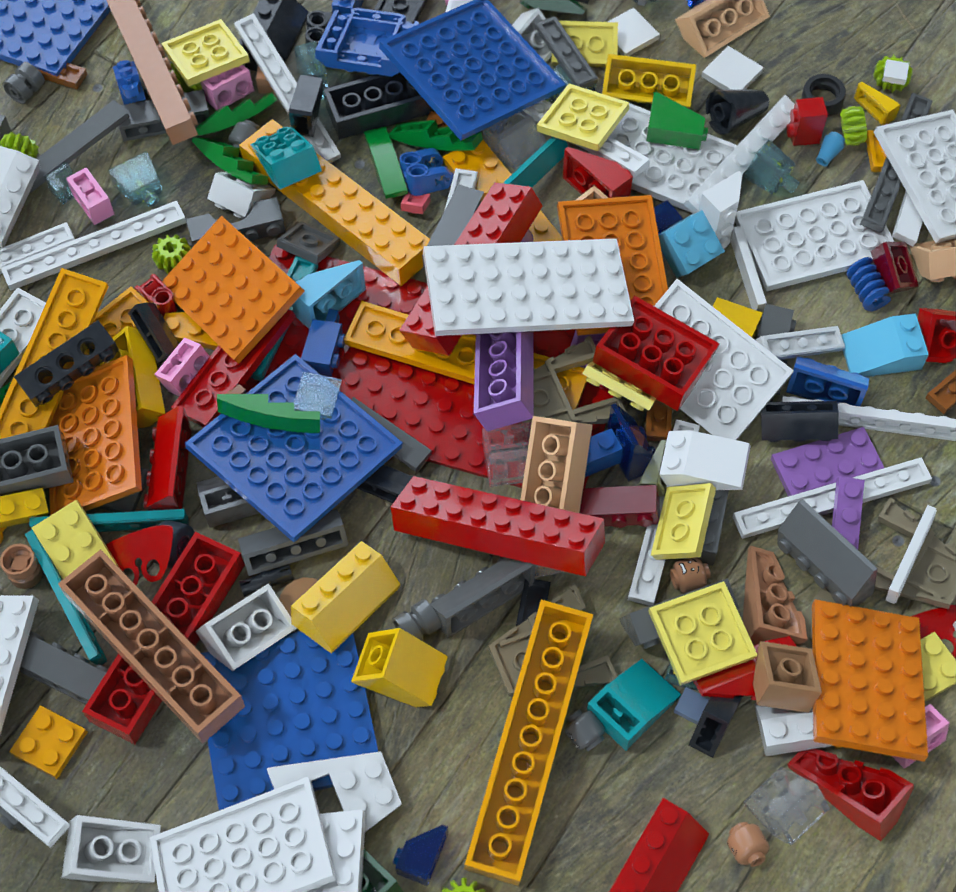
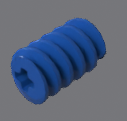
(868, 284)

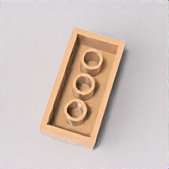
(556, 463)

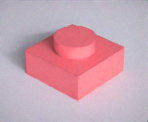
(415, 204)

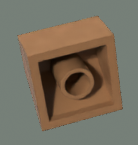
(786, 677)

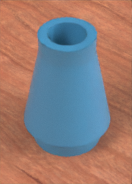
(831, 147)

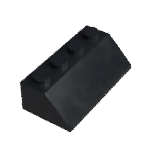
(282, 23)

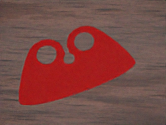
(143, 544)
(939, 621)

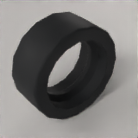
(828, 83)

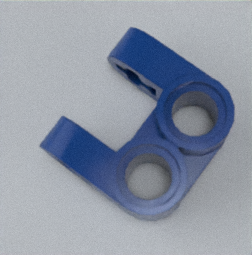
(424, 176)

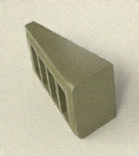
(651, 474)

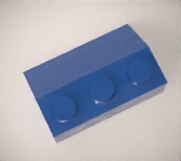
(826, 383)

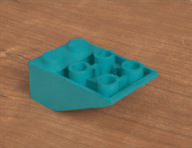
(286, 157)
(633, 703)

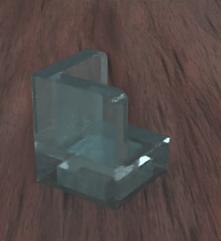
(58, 183)

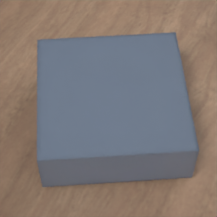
(691, 705)

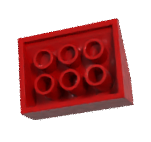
(656, 354)

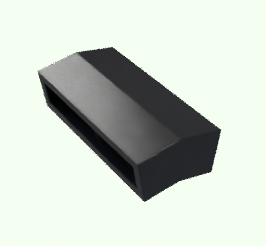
(154, 330)
(385, 483)

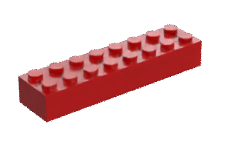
(500, 218)
(499, 525)
(188, 600)

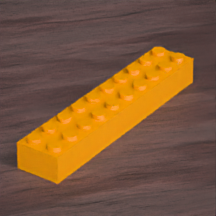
(352, 215)
(528, 743)

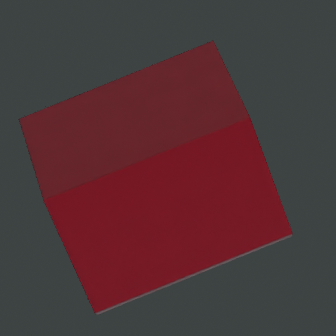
(895, 266)

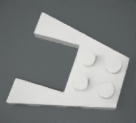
(359, 781)

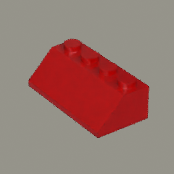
(168, 461)
(662, 852)

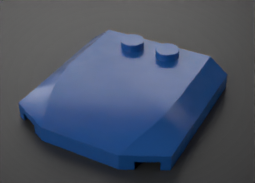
(354, 40)

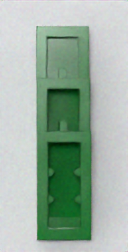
(226, 118)
(429, 135)
(228, 159)
(385, 162)
(276, 415)

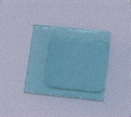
(317, 394)

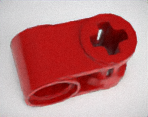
(158, 293)

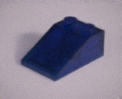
(633, 440)

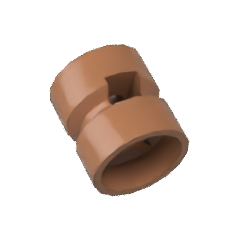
(21, 566)

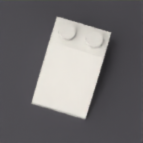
(704, 459)
(109, 850)

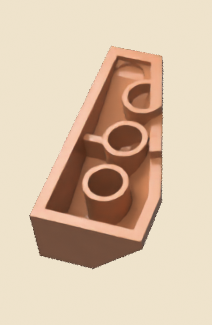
(768, 603)

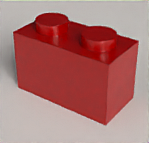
(807, 121)

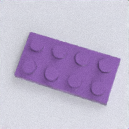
(824, 461)

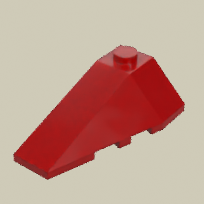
(938, 333)
(736, 679)
(863, 794)

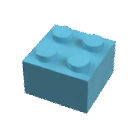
(689, 244)

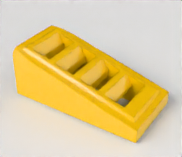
(877, 104)

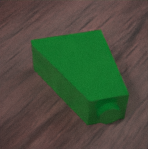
(675, 124)

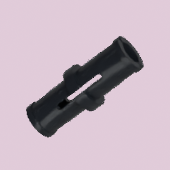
(272, 577)

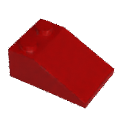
(587, 170)

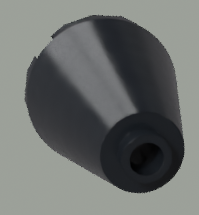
(734, 108)

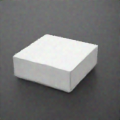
(895, 72)

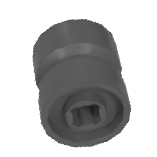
(23, 83)
(419, 621)

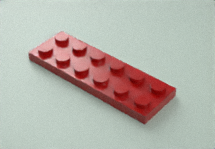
(223, 374)

